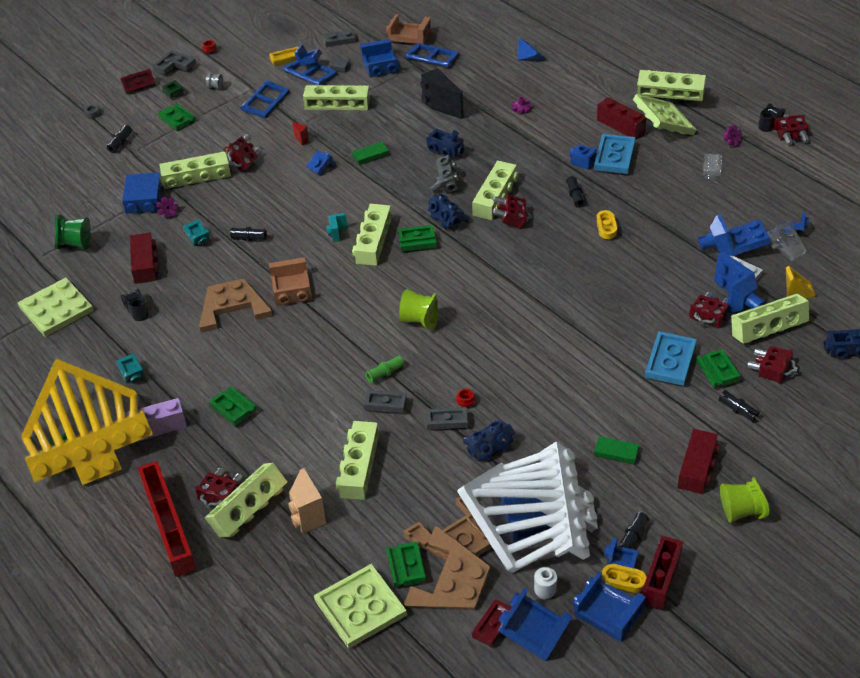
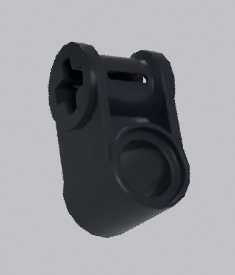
(768, 117)
(135, 305)

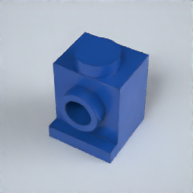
(583, 156)

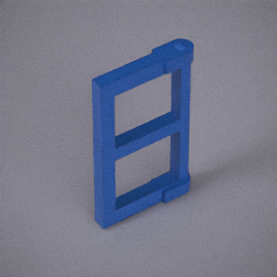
(435, 50)
(331, 73)
(257, 95)

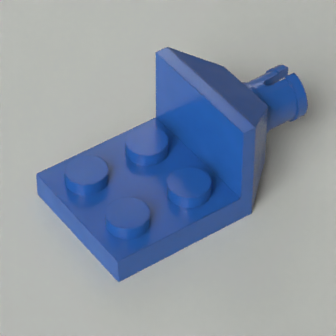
(737, 239)
(739, 283)

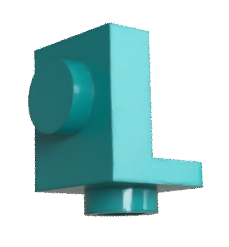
(336, 222)
(196, 232)
(130, 368)

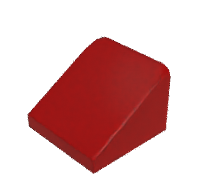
(300, 133)

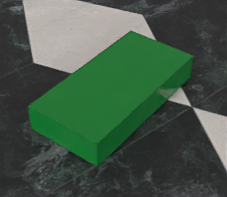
(370, 153)
(616, 450)

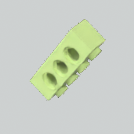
(671, 85)
(336, 97)
(195, 170)
(497, 184)
(372, 234)
(770, 318)
(358, 460)
(220, 516)

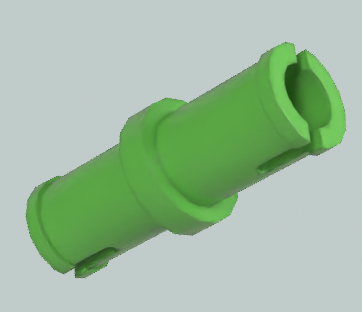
(384, 369)

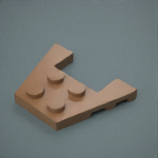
(229, 298)
(464, 531)
(459, 581)

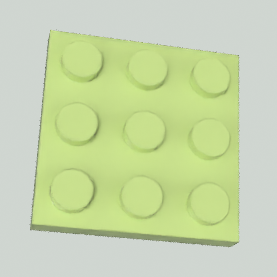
(664, 115)
(55, 307)
(360, 605)

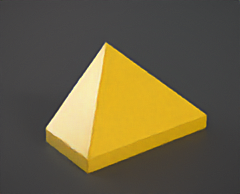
(798, 284)

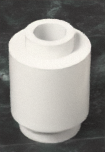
(545, 583)

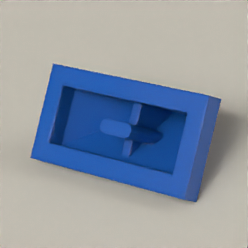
(528, 52)

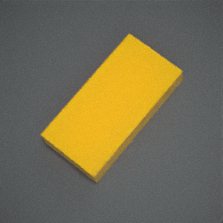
(283, 56)

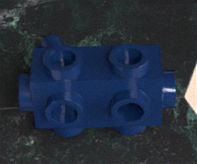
(445, 143)
(446, 211)
(843, 343)
(489, 440)

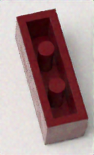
(621, 118)
(143, 258)
(698, 461)
(662, 572)

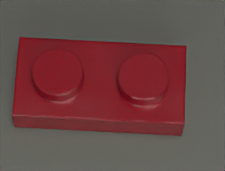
(137, 81)
(487, 628)

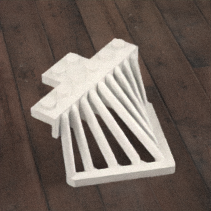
(555, 483)

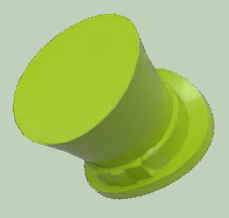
(419, 309)
(744, 501)

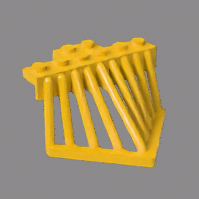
(92, 450)

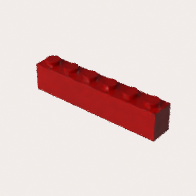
(166, 519)

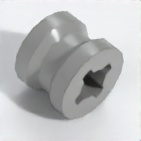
(214, 81)

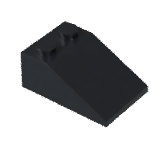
(441, 94)

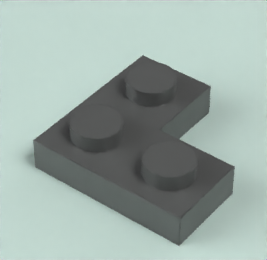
(171, 60)

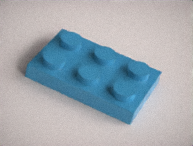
(614, 153)
(670, 358)

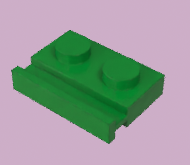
(176, 117)
(417, 238)
(718, 368)
(232, 406)
(406, 564)

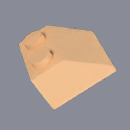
(306, 504)

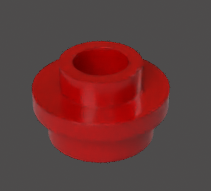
(209, 46)
(465, 398)

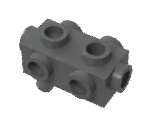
(448, 177)

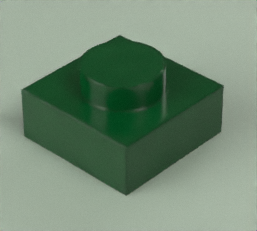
(173, 89)

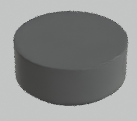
(92, 111)

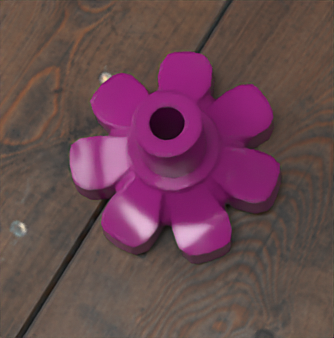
(521, 105)
(732, 136)
(167, 207)

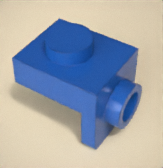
(307, 57)
(320, 162)
(803, 223)
(620, 555)

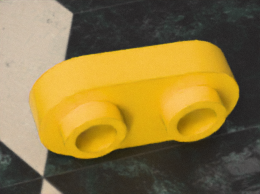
(606, 224)
(624, 578)

